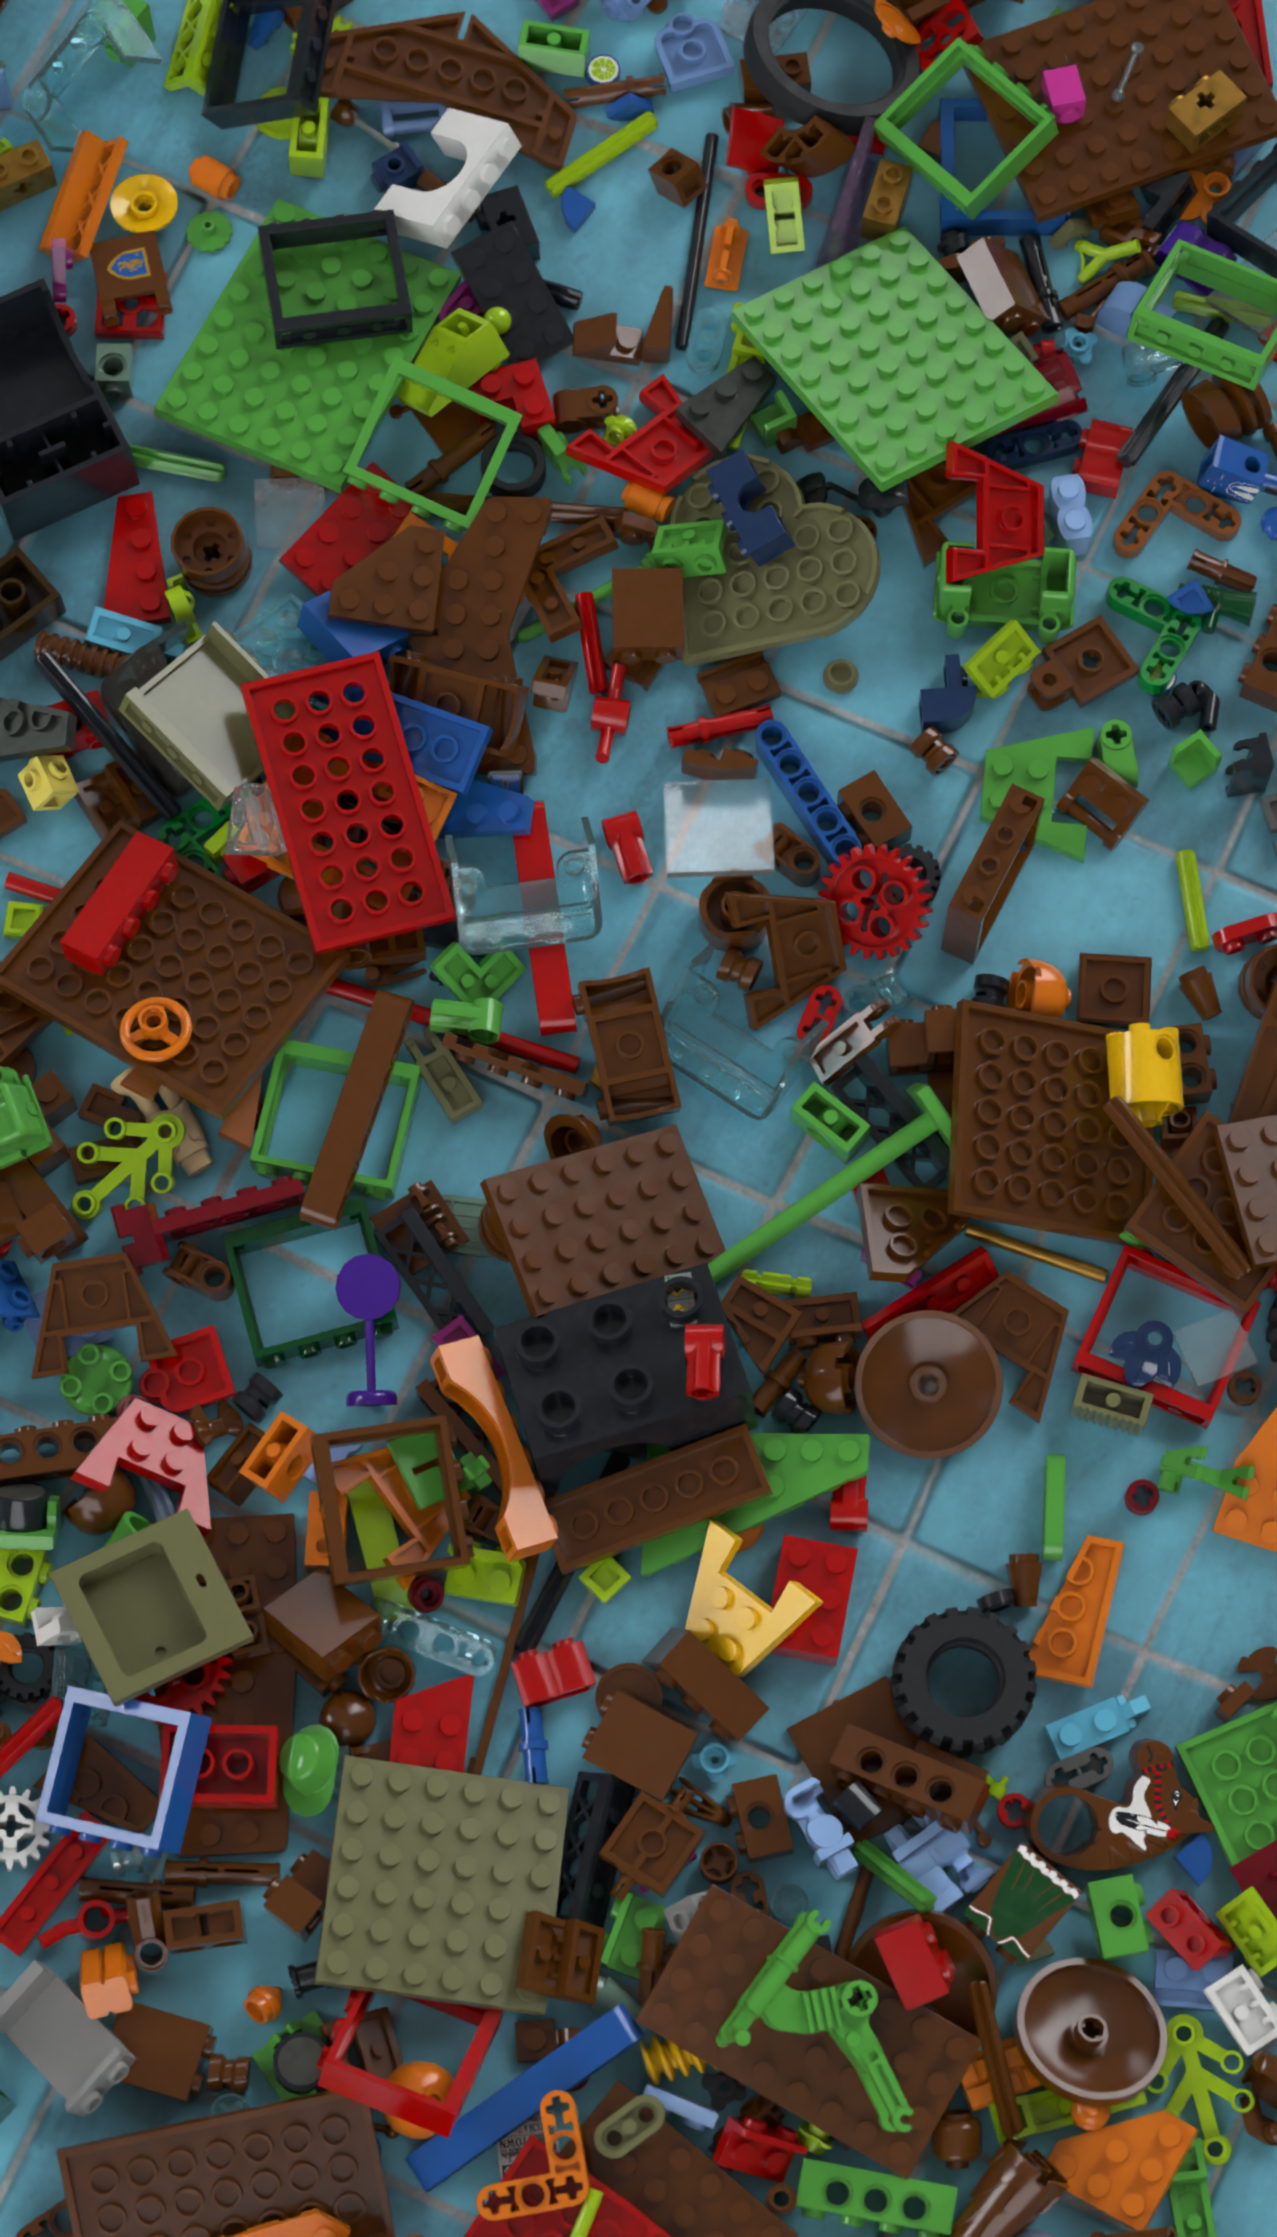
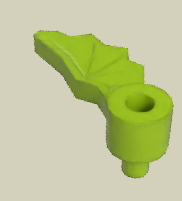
(996, 1789)

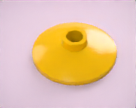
(141, 193)

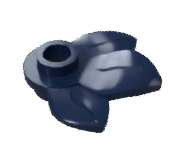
(1146, 1360)

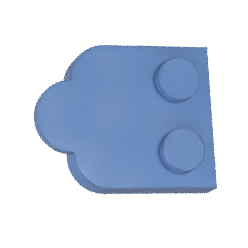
(692, 52)

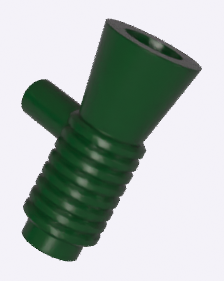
(1233, 605)

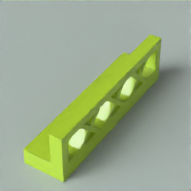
(198, 54)

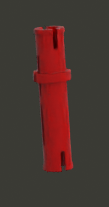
(712, 728)

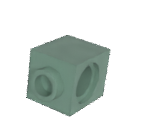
(110, 358)

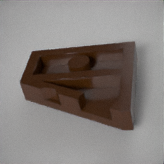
(759, 1321)

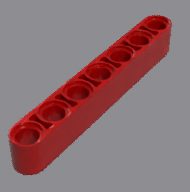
(547, 962)

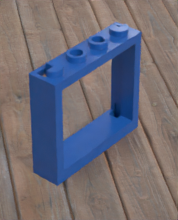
(988, 221)
(177, 1788)

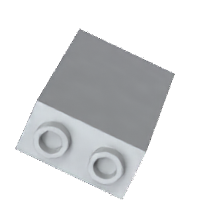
(60, 2040)

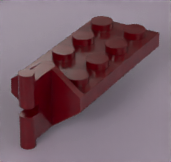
(154, 1233)

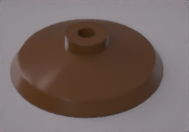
(633, 1679)

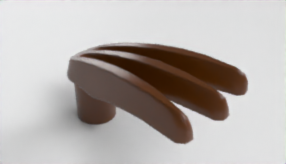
(384, 975)
(708, 1809)

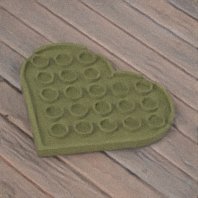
(789, 599)

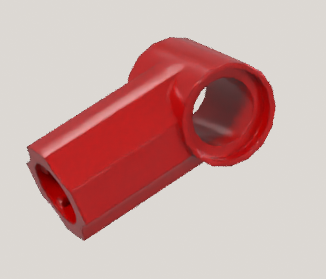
(626, 839)
(704, 1352)
(849, 1507)

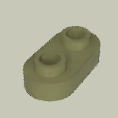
(630, 2126)

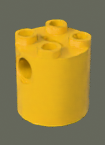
(1146, 1071)

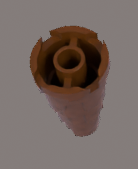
(1010, 2193)

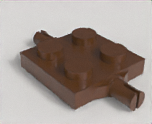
(652, 1844)

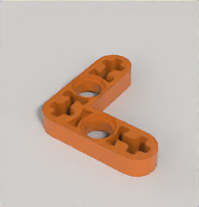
(559, 2168)

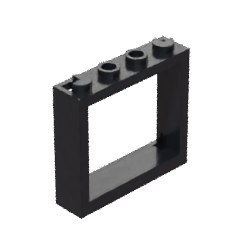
(305, 72)
(1231, 206)
(341, 324)

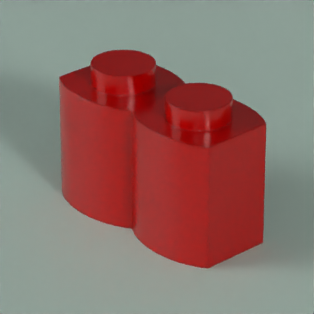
(1099, 463)
(553, 1674)

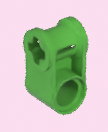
(1119, 756)

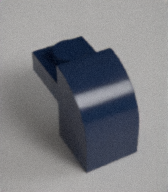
(948, 706)

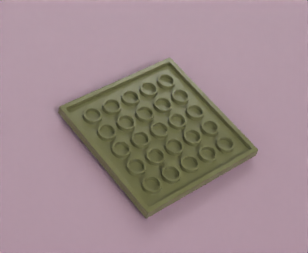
(438, 1883)

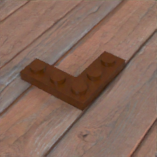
(557, 559)

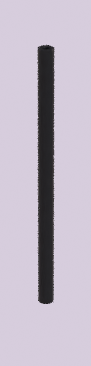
(696, 244)

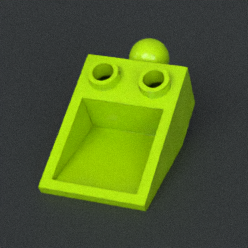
(460, 351)

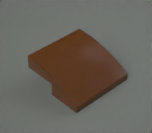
(113, 798)
(560, 1958)

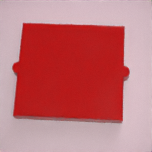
(748, 137)

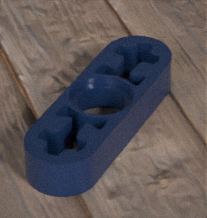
(1042, 433)

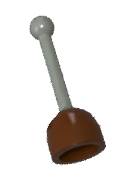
(347, 114)

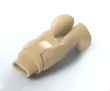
(192, 1152)

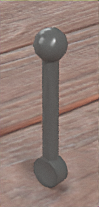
(1136, 51)

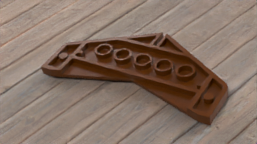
(476, 75)
(480, 599)

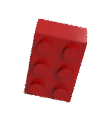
(828, 1574)
(236, 1766)

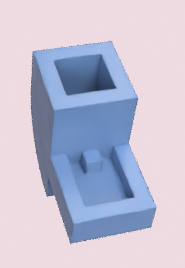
(1120, 305)

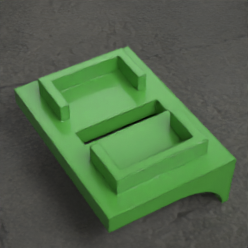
(413, 1452)

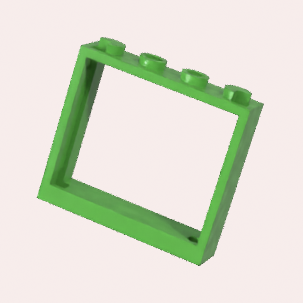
(926, 86)
(1192, 344)
(394, 493)
(336, 1062)

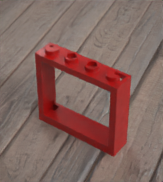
(1164, 1396)
(394, 2098)

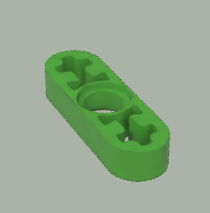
(1053, 1507)

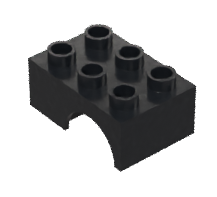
(55, 425)
(618, 1374)

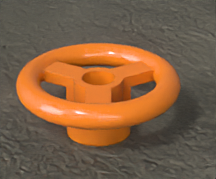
(152, 1012)

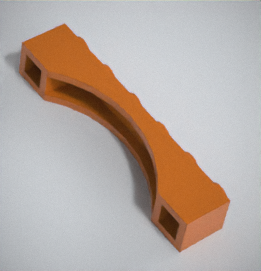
(468, 1379)

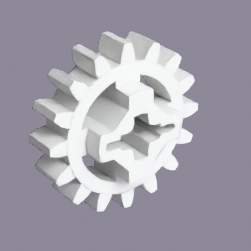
(29, 1829)

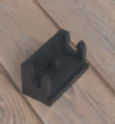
(1254, 772)

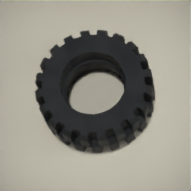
(975, 1632)

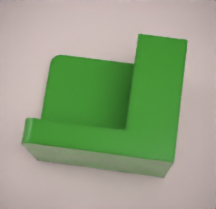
(774, 419)
(1195, 759)

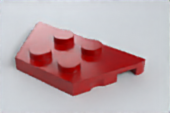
(433, 1726)

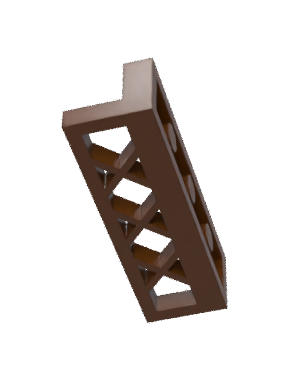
(466, 1438)

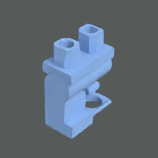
(820, 1831)
(929, 1853)

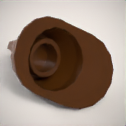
(570, 1135)

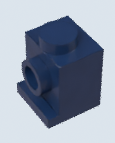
(398, 168)

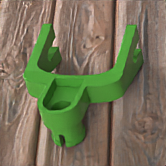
(1178, 1465)

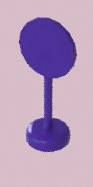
(368, 1291)

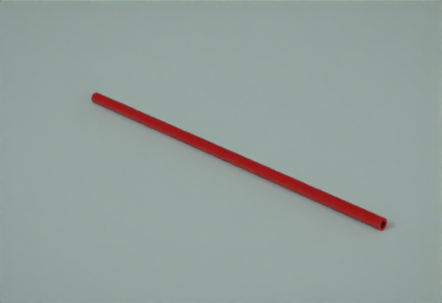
(357, 994)

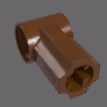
(147, 1927)

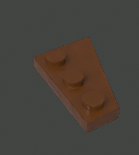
(110, 1789)

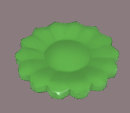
(209, 231)

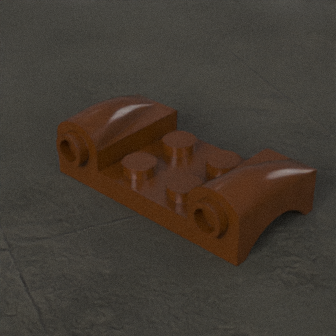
(473, 697)
(628, 1047)

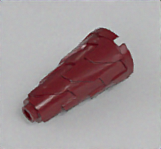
(1061, 375)

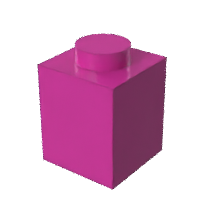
(1063, 93)

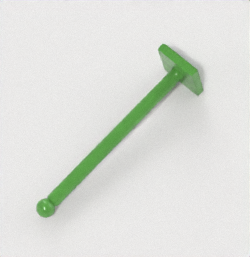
(933, 1119)

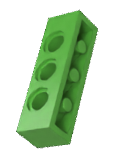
(937, 2199)

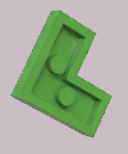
(472, 980)

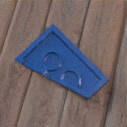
(489, 813)

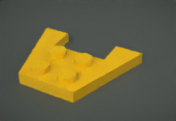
(734, 1619)

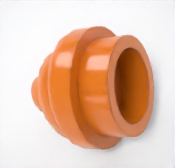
(264, 2003)
(1089, 2117)

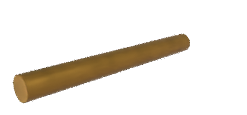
(1036, 1252)

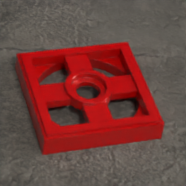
(938, 25)
(129, 328)

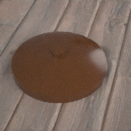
(928, 1384)
(967, 1953)
(1090, 2031)

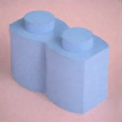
(1069, 514)

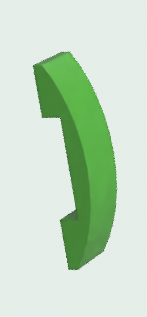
(1190, 2196)

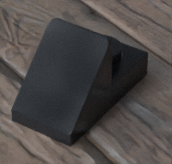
(1168, 201)

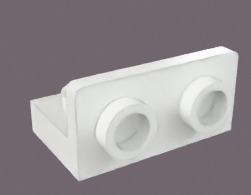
(54, 1627)
(1244, 2008)

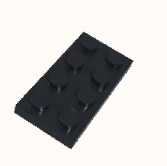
(506, 277)

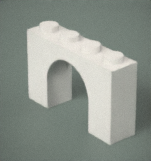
(441, 213)

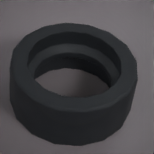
(528, 487)

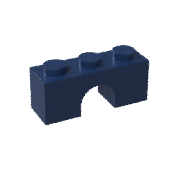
(761, 532)

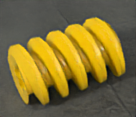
(667, 2059)

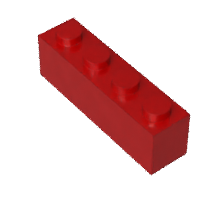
(120, 904)

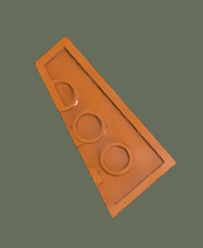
(1075, 1628)

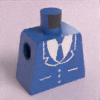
(1235, 472)

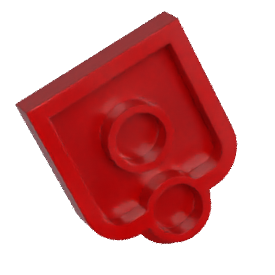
(193, 1378)

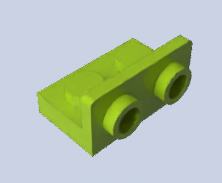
(1000, 660)
(487, 1577)
(1252, 1930)

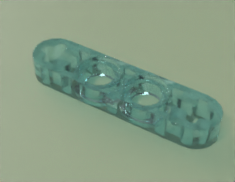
(425, 1642)

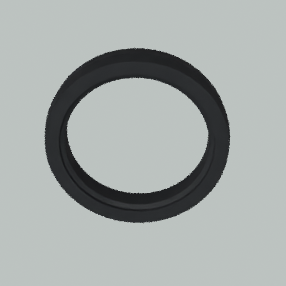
(803, 105)

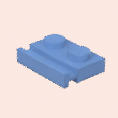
(1181, 1986)

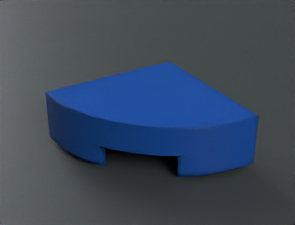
(262, 27)
(628, 108)
(575, 208)
(1191, 599)
(1196, 1859)

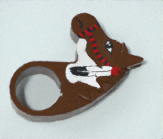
(1143, 1824)

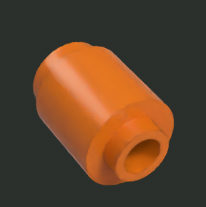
(214, 178)
(647, 502)

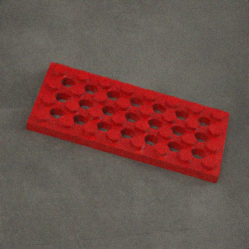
(395, 773)

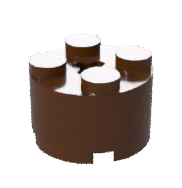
(715, 919)

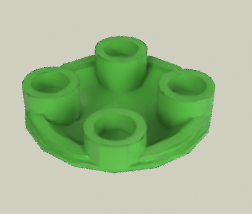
(97, 1380)

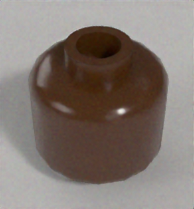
(957, 2138)

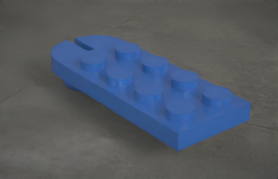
(438, 742)

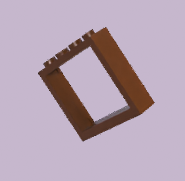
(992, 874)
(450, 1476)

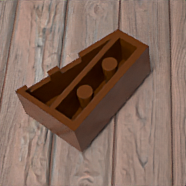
(705, 1684)

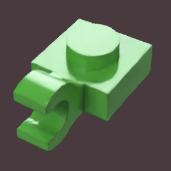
(554, 448)
(475, 1472)

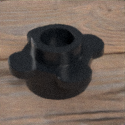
(721, 2098)

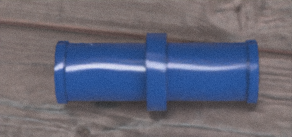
(533, 1745)

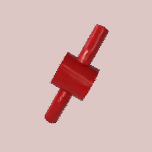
(611, 714)
(76, 1925)

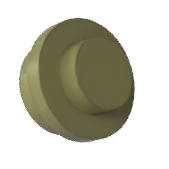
(840, 676)

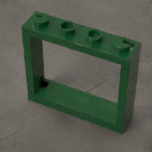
(281, 1232)

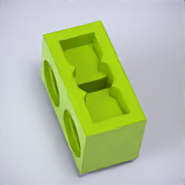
(784, 215)
(26, 1585)

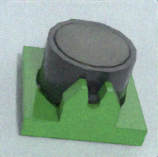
(24, 1513)
(292, 2058)

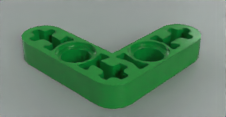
(1165, 624)
(189, 845)

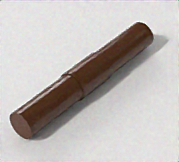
(853, 1913)

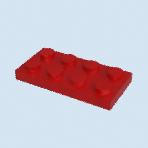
(344, 535)

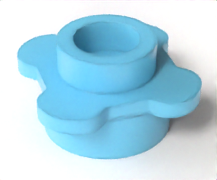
(1087, 341)
(714, 1749)

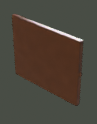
(821, 1732)

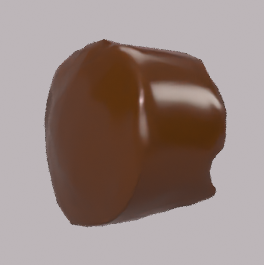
(1263, 2076)

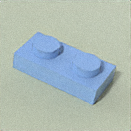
(695, 2113)

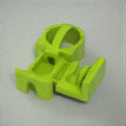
(180, 606)

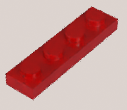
(942, 1291)
(48, 1888)

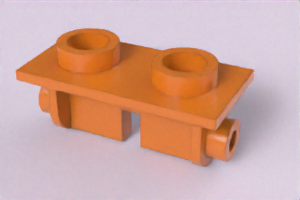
(726, 256)

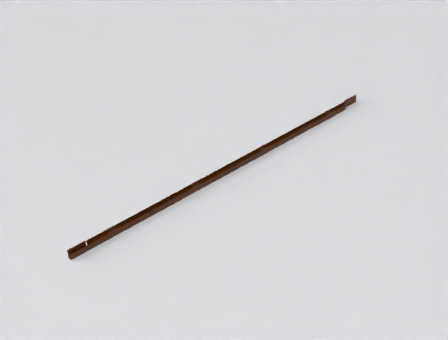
(476, 1764)

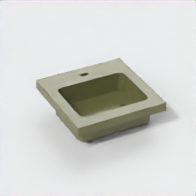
(145, 1609)

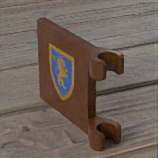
(127, 270)

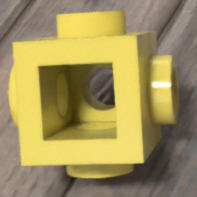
(48, 782)

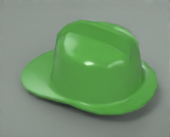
(309, 1769)

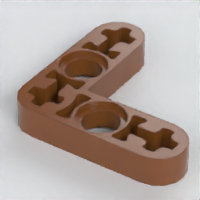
(1174, 502)

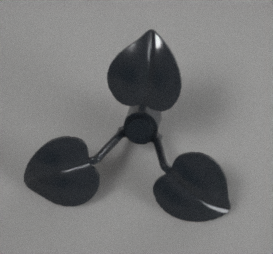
(869, 496)

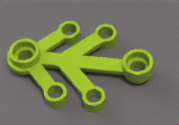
(132, 1161)
(1198, 2081)

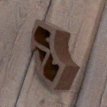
(810, 149)

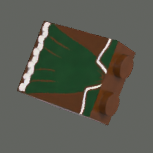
(1021, 1904)

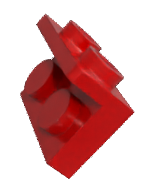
(1189, 1929)
(758, 2149)

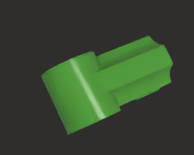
(477, 1020)

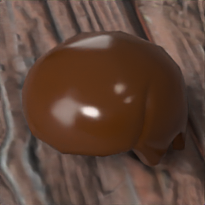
(386, 1674)
(349, 1717)

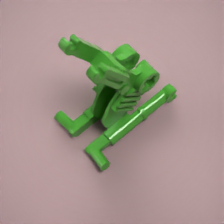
(818, 2012)

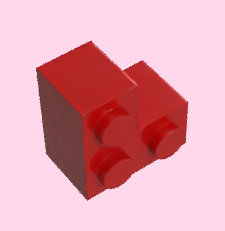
(521, 390)
(915, 1961)

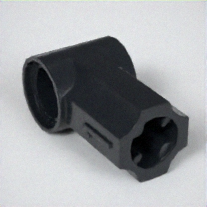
(857, 1807)

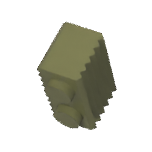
(1111, 1404)

